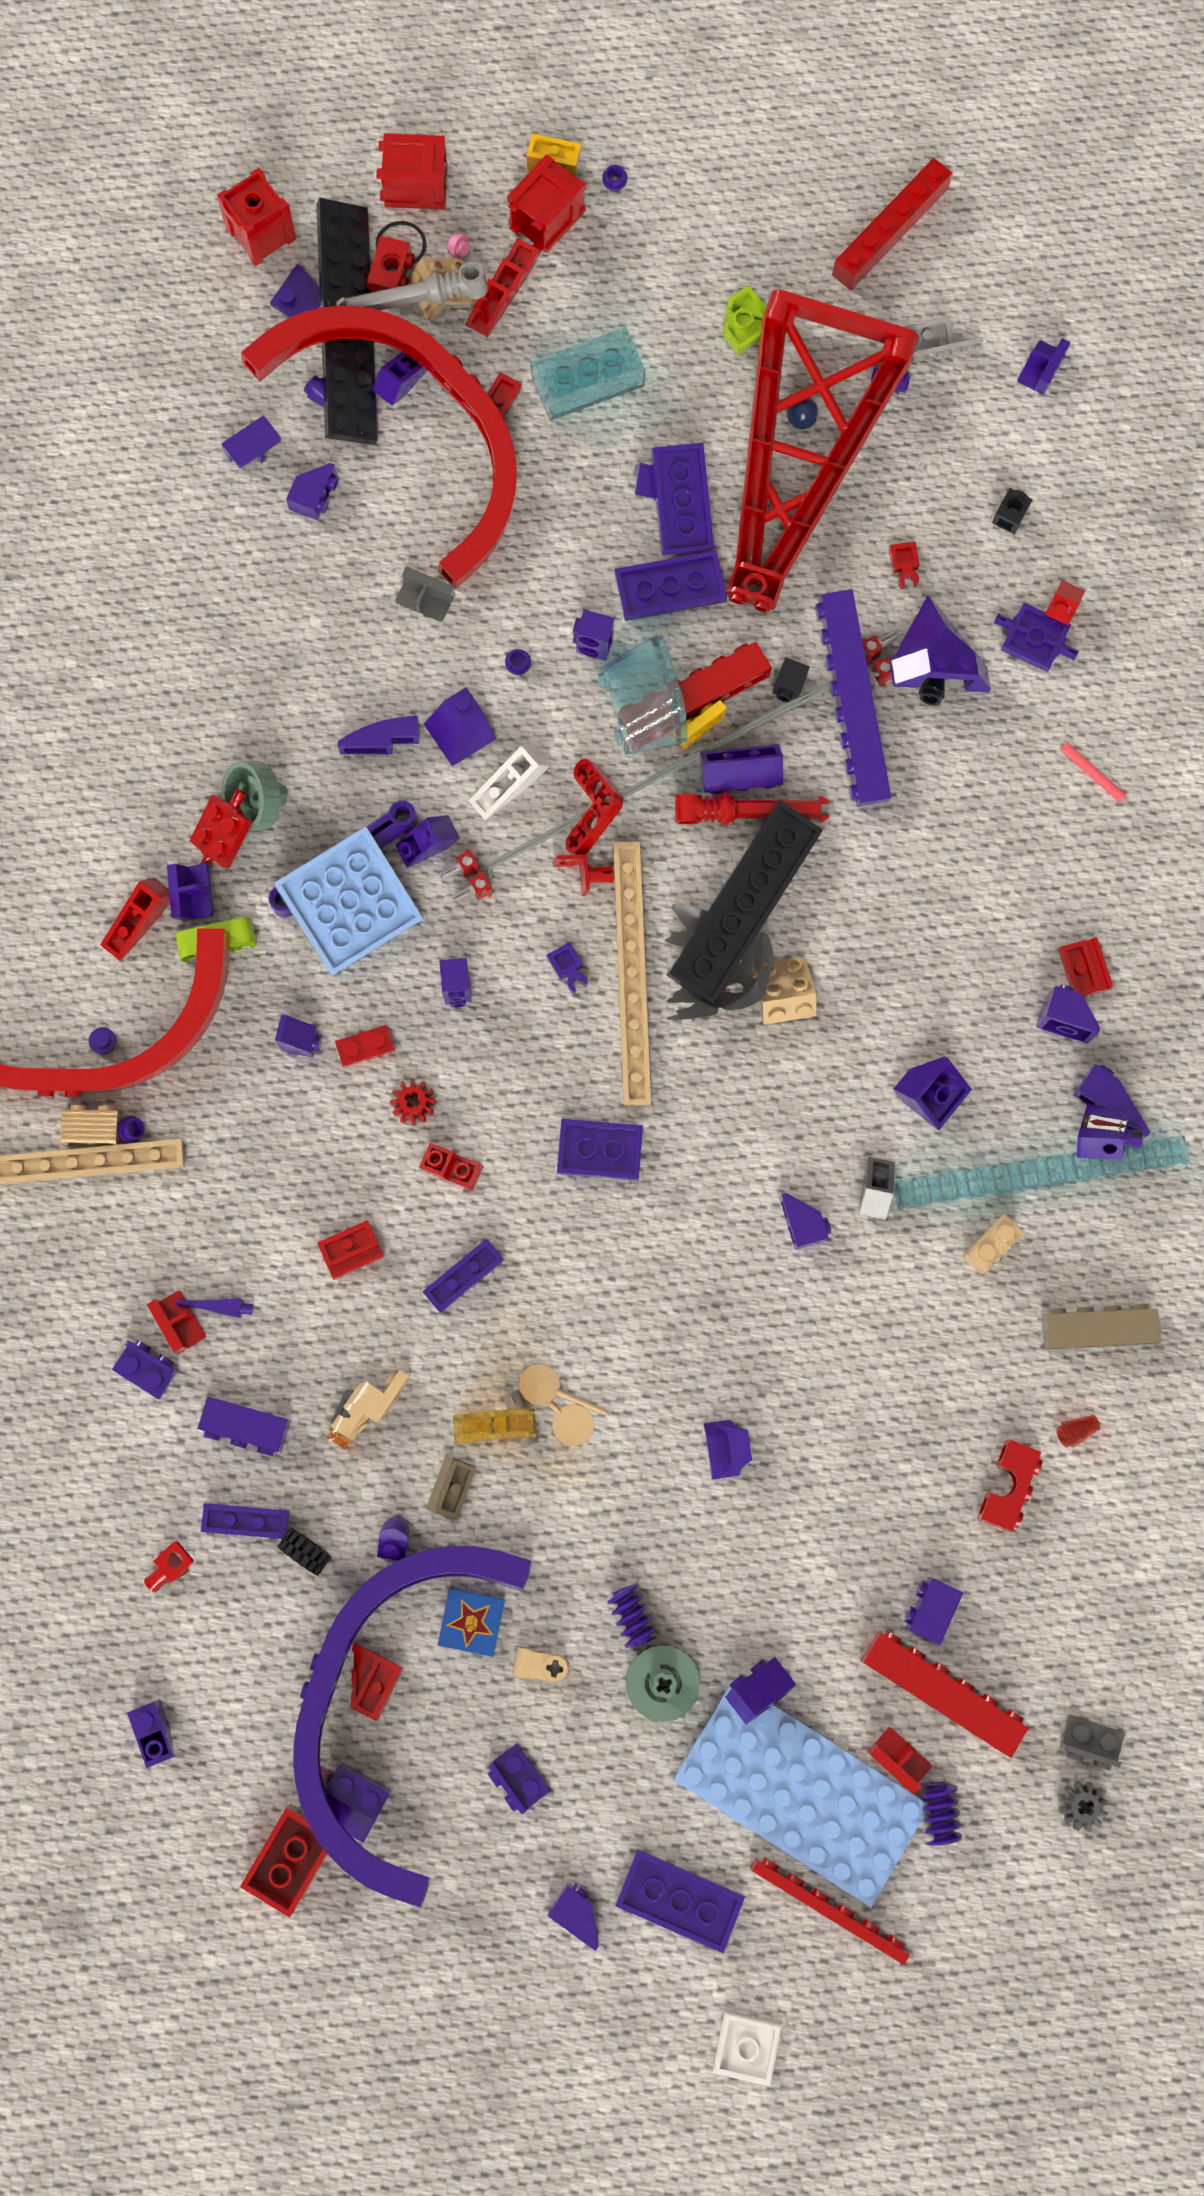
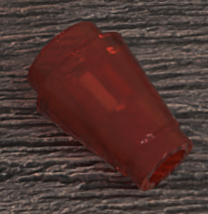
(1077, 1430)

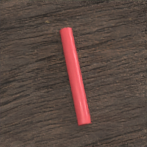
(1093, 772)

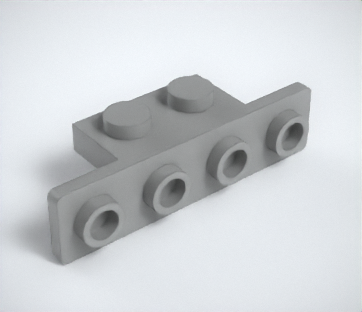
(938, 338)

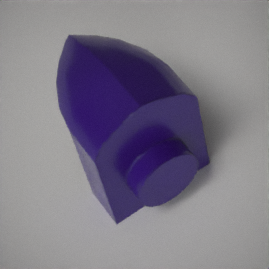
(393, 1538)

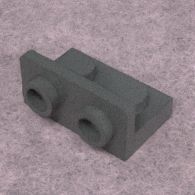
(1093, 1741)

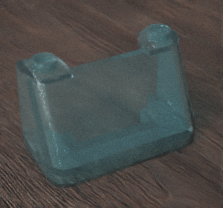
(645, 697)

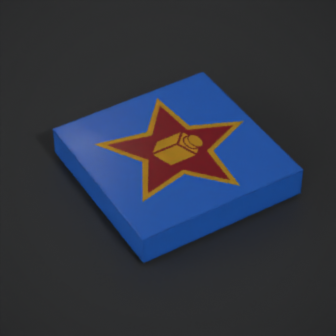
(471, 1622)

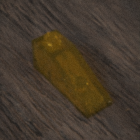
(494, 1425)

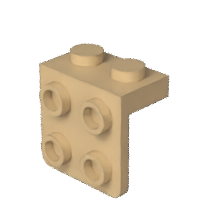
(440, 265)
(788, 992)

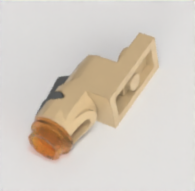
(363, 1404)

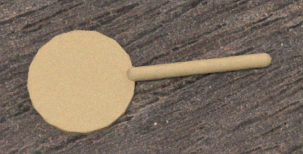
(541, 1385)
(572, 1424)

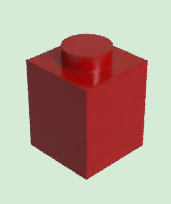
(1065, 602)

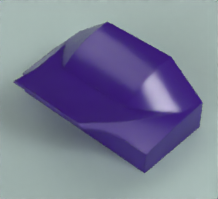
(726, 1448)

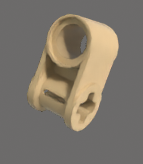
(534, 1665)

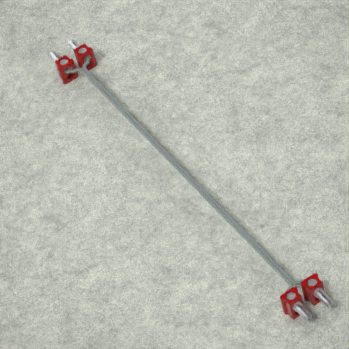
(480, 884)

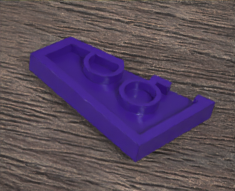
(297, 294)

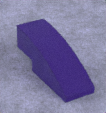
(380, 736)

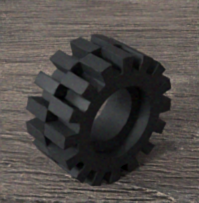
(304, 1551)

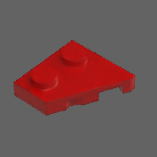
(372, 1681)

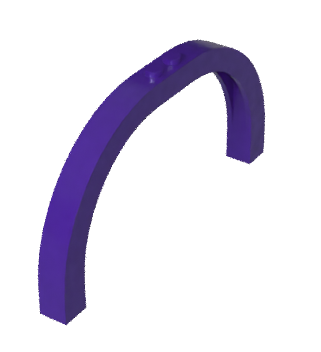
(318, 1693)

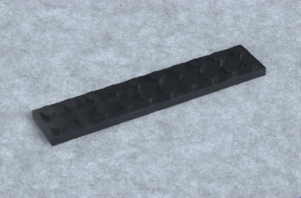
(346, 362)

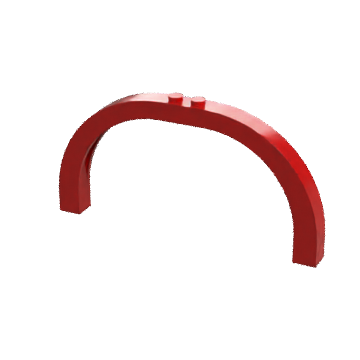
(385, 328)
(194, 1020)

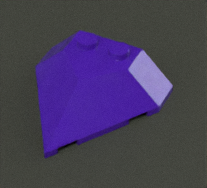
(936, 651)

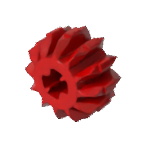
(403, 1105)

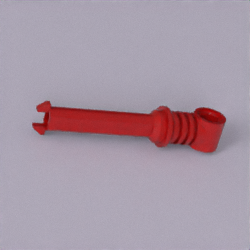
(726, 808)

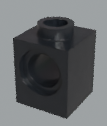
(1011, 520)
(790, 680)

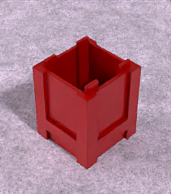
(413, 171)
(546, 204)
(257, 216)

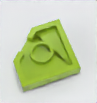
(743, 319)

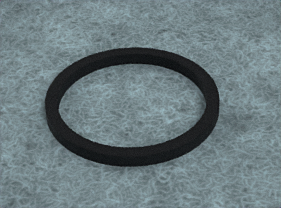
(408, 224)

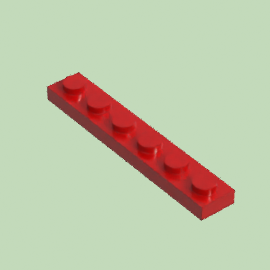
(840, 1915)

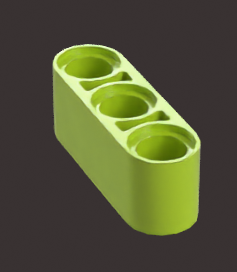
(240, 930)

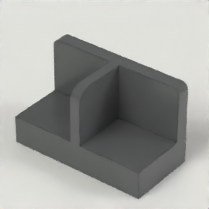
(425, 594)

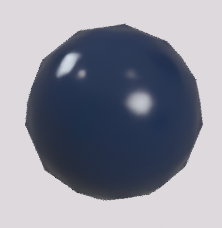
(803, 414)

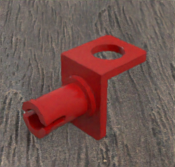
(587, 873)
(169, 1567)

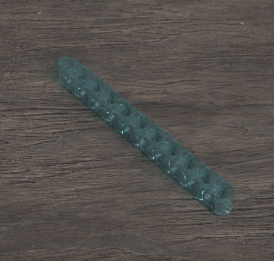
(1036, 1172)

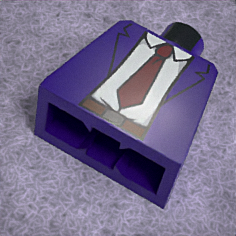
(1106, 1134)

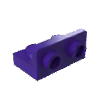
(144, 1369)
(518, 1779)

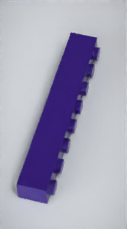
(854, 698)

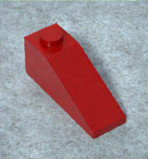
(136, 917)

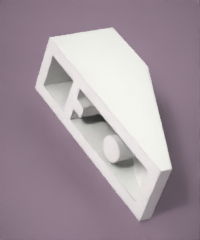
(509, 781)

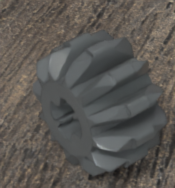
(1079, 1817)

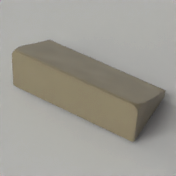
(451, 1487)

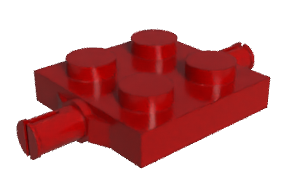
(221, 830)

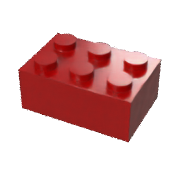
(285, 1863)

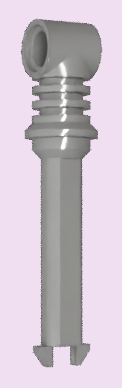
(436, 288)

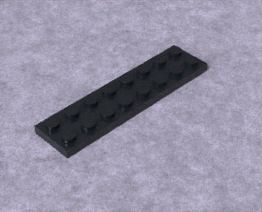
(744, 902)

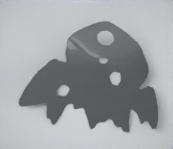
(753, 960)

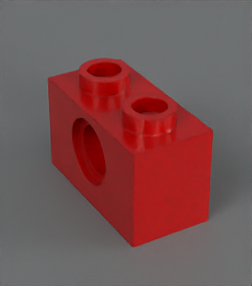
(390, 253)

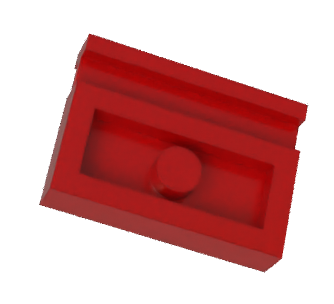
(1085, 967)
(350, 1250)

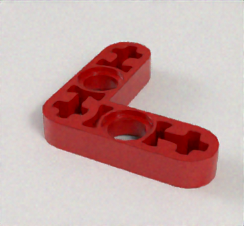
(578, 841)

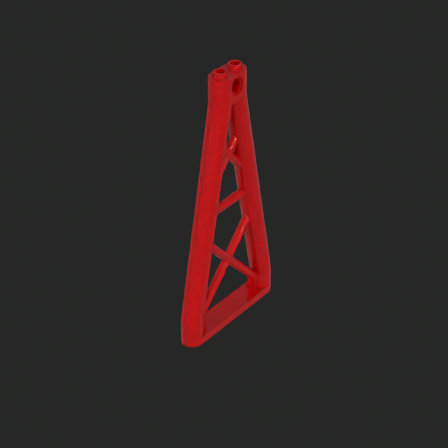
(758, 488)

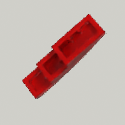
(503, 287)

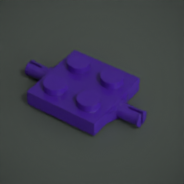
(1035, 637)

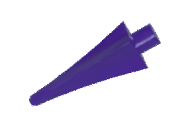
(231, 1307)

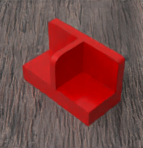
(176, 1322)
(900, 1759)

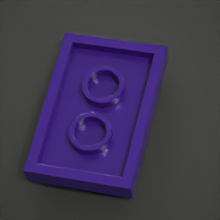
(600, 1149)

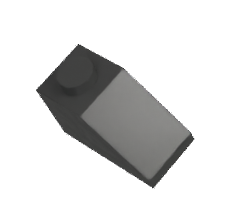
(877, 1188)

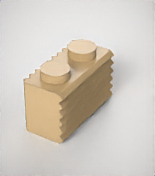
(90, 1127)
(993, 1244)

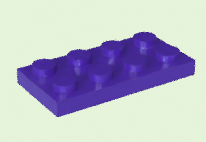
(682, 498)
(670, 585)
(680, 1901)

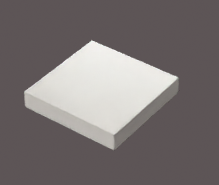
(747, 2048)

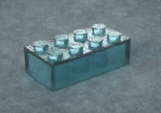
(587, 373)

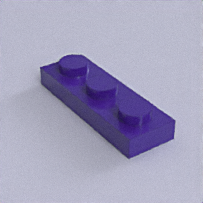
(463, 1276)
(244, 1521)

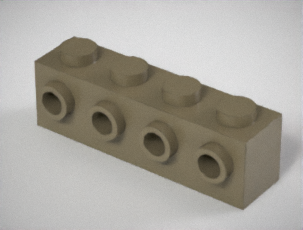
(1101, 1328)

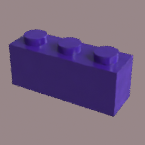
(741, 768)
(243, 1426)

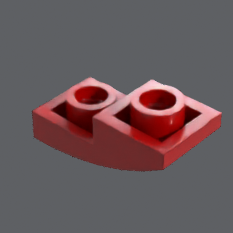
(451, 1166)

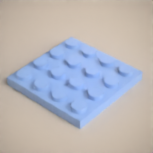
(348, 901)

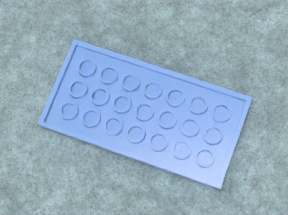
(803, 1796)

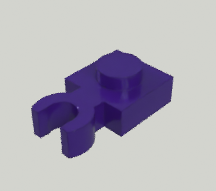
(565, 964)

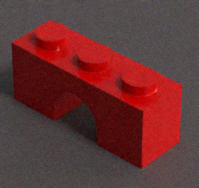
(1021, 1464)

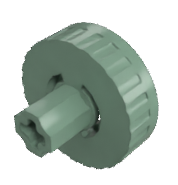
(262, 792)
(673, 1700)

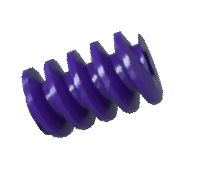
(632, 1616)
(942, 1813)

